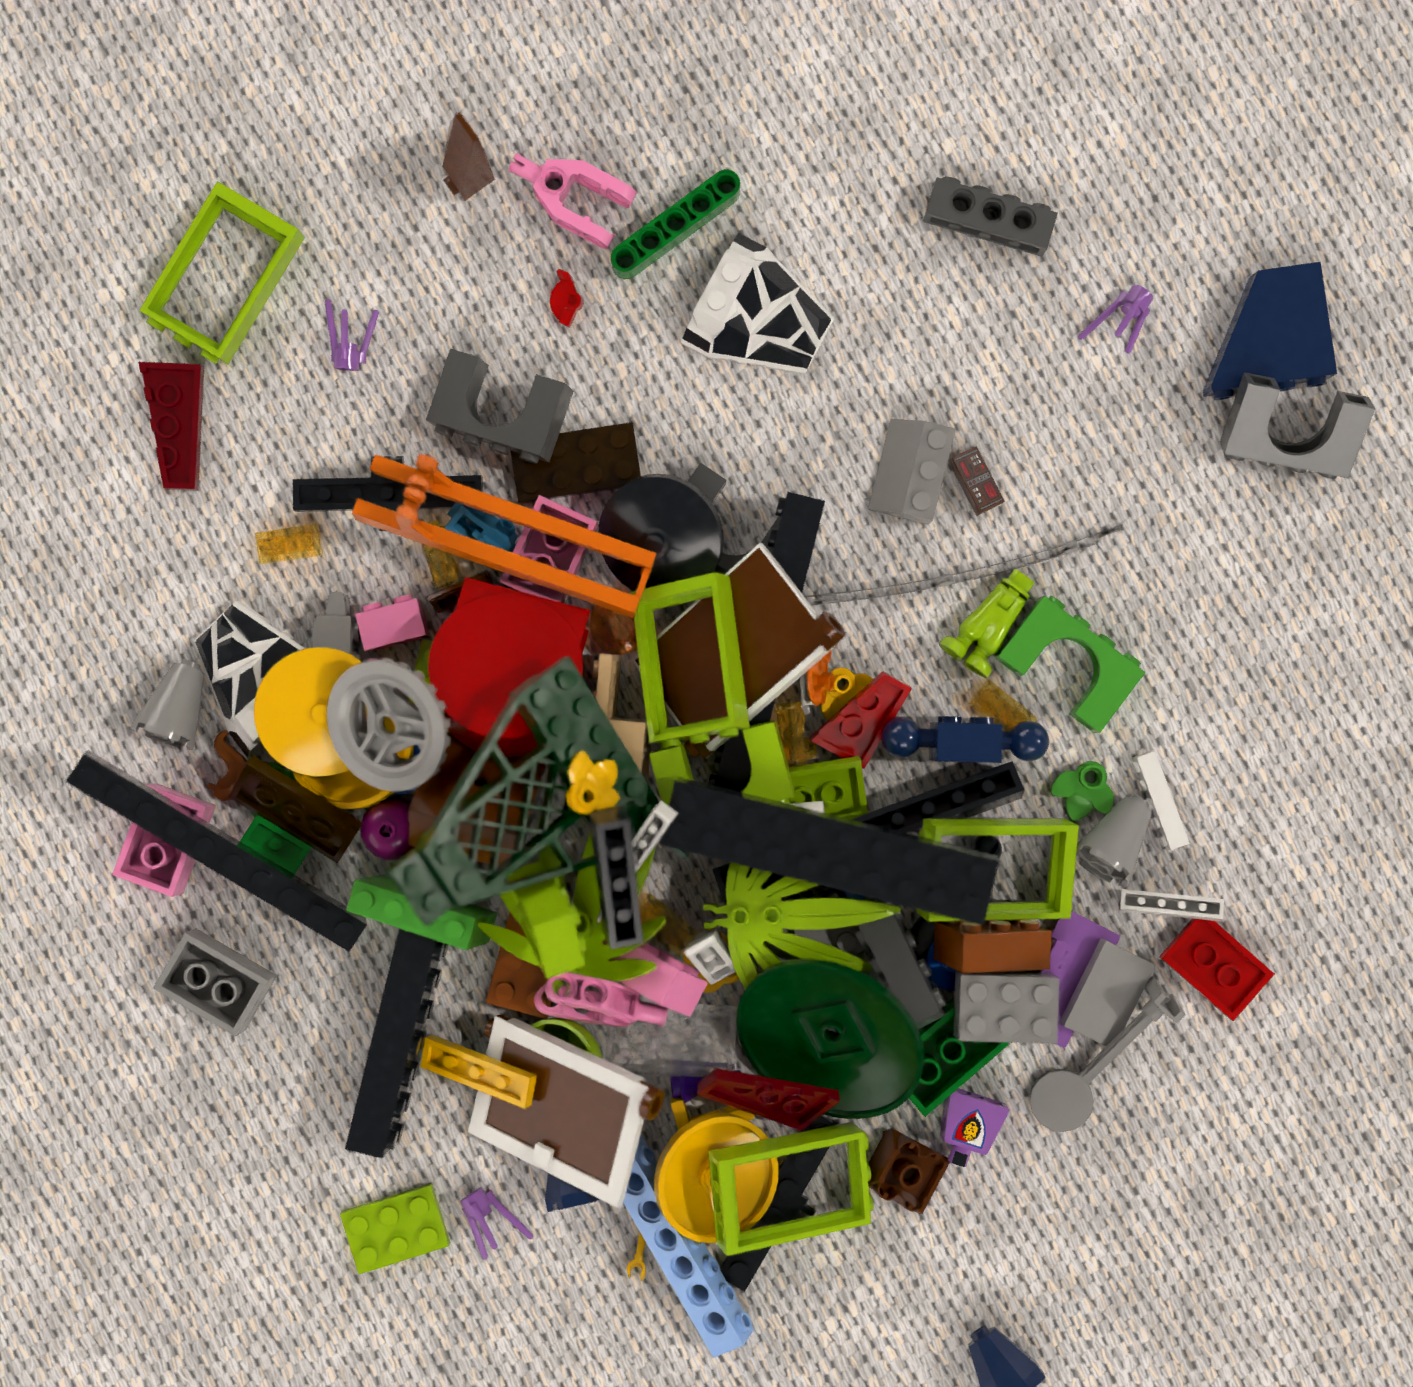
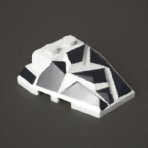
(757, 313)
(236, 657)

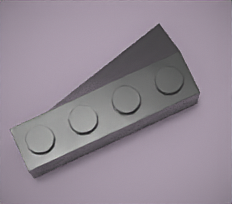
(901, 966)

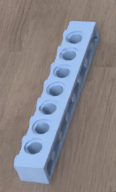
(685, 1276)

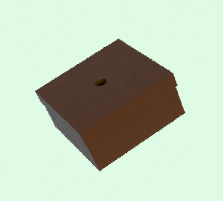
(434, 793)

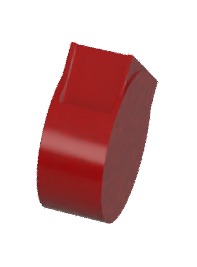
(494, 647)

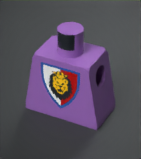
(971, 1124)

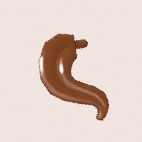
(235, 763)

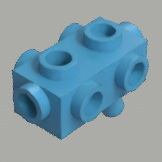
(482, 527)

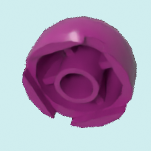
(391, 813)

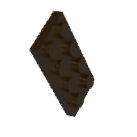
(580, 464)
(295, 809)

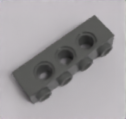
(1001, 231)

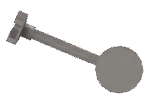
(1064, 1098)

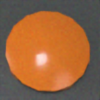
(819, 680)

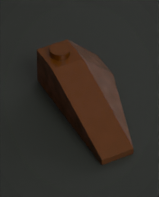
(465, 160)

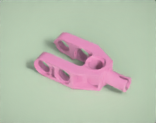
(569, 172)
(611, 1006)

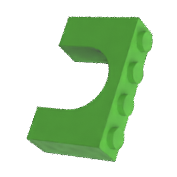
(1113, 673)
(382, 901)

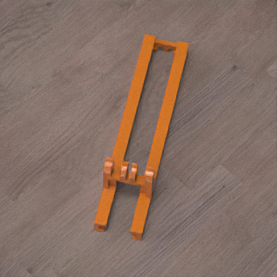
(429, 479)

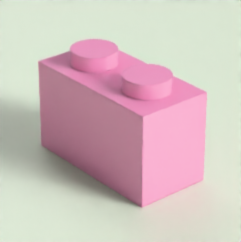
(392, 624)

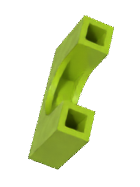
(769, 765)

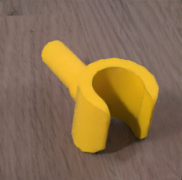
(638, 1258)

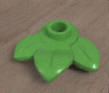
(1082, 795)

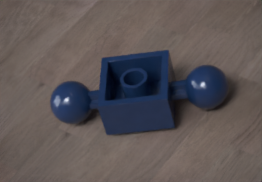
(965, 742)

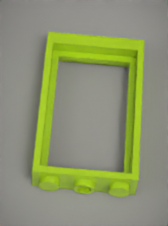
(222, 198)
(675, 593)
(1061, 862)
(725, 1199)

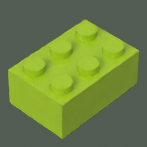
(549, 922)

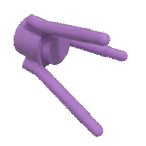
(1134, 304)
(346, 354)
(476, 1207)

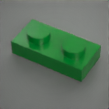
(275, 844)

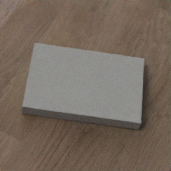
(1107, 993)

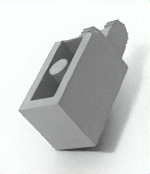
(337, 627)

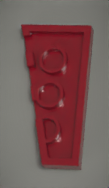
(175, 409)
(769, 1098)

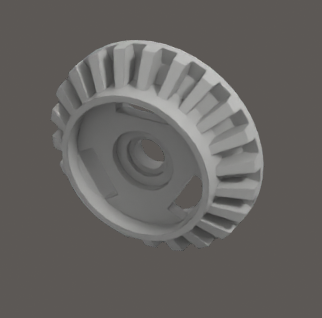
(367, 745)

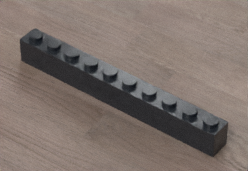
(793, 550)
(951, 801)
(216, 849)

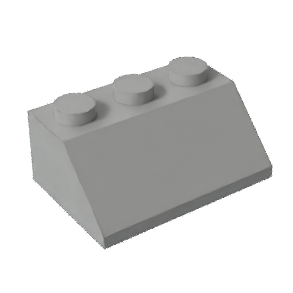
(911, 470)

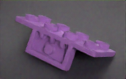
(1071, 950)

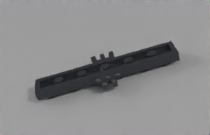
(342, 493)
(786, 1205)

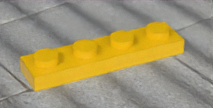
(478, 1071)

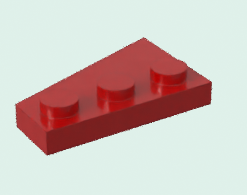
(860, 722)

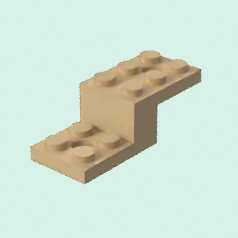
(631, 731)

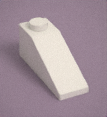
(710, 956)

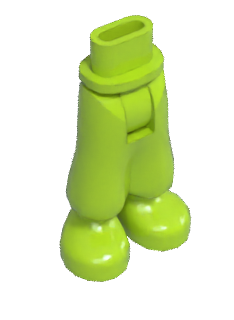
(989, 623)

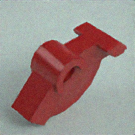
(565, 299)

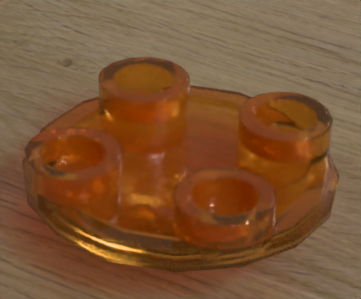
(613, 631)

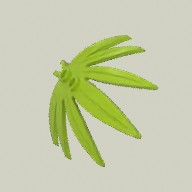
(587, 904)
(761, 916)

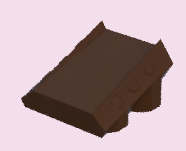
(905, 1170)

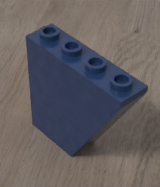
(1277, 333)

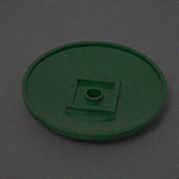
(787, 1037)

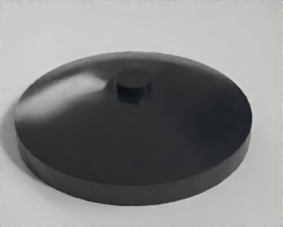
(668, 519)

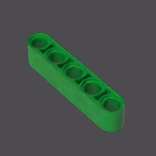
(683, 211)

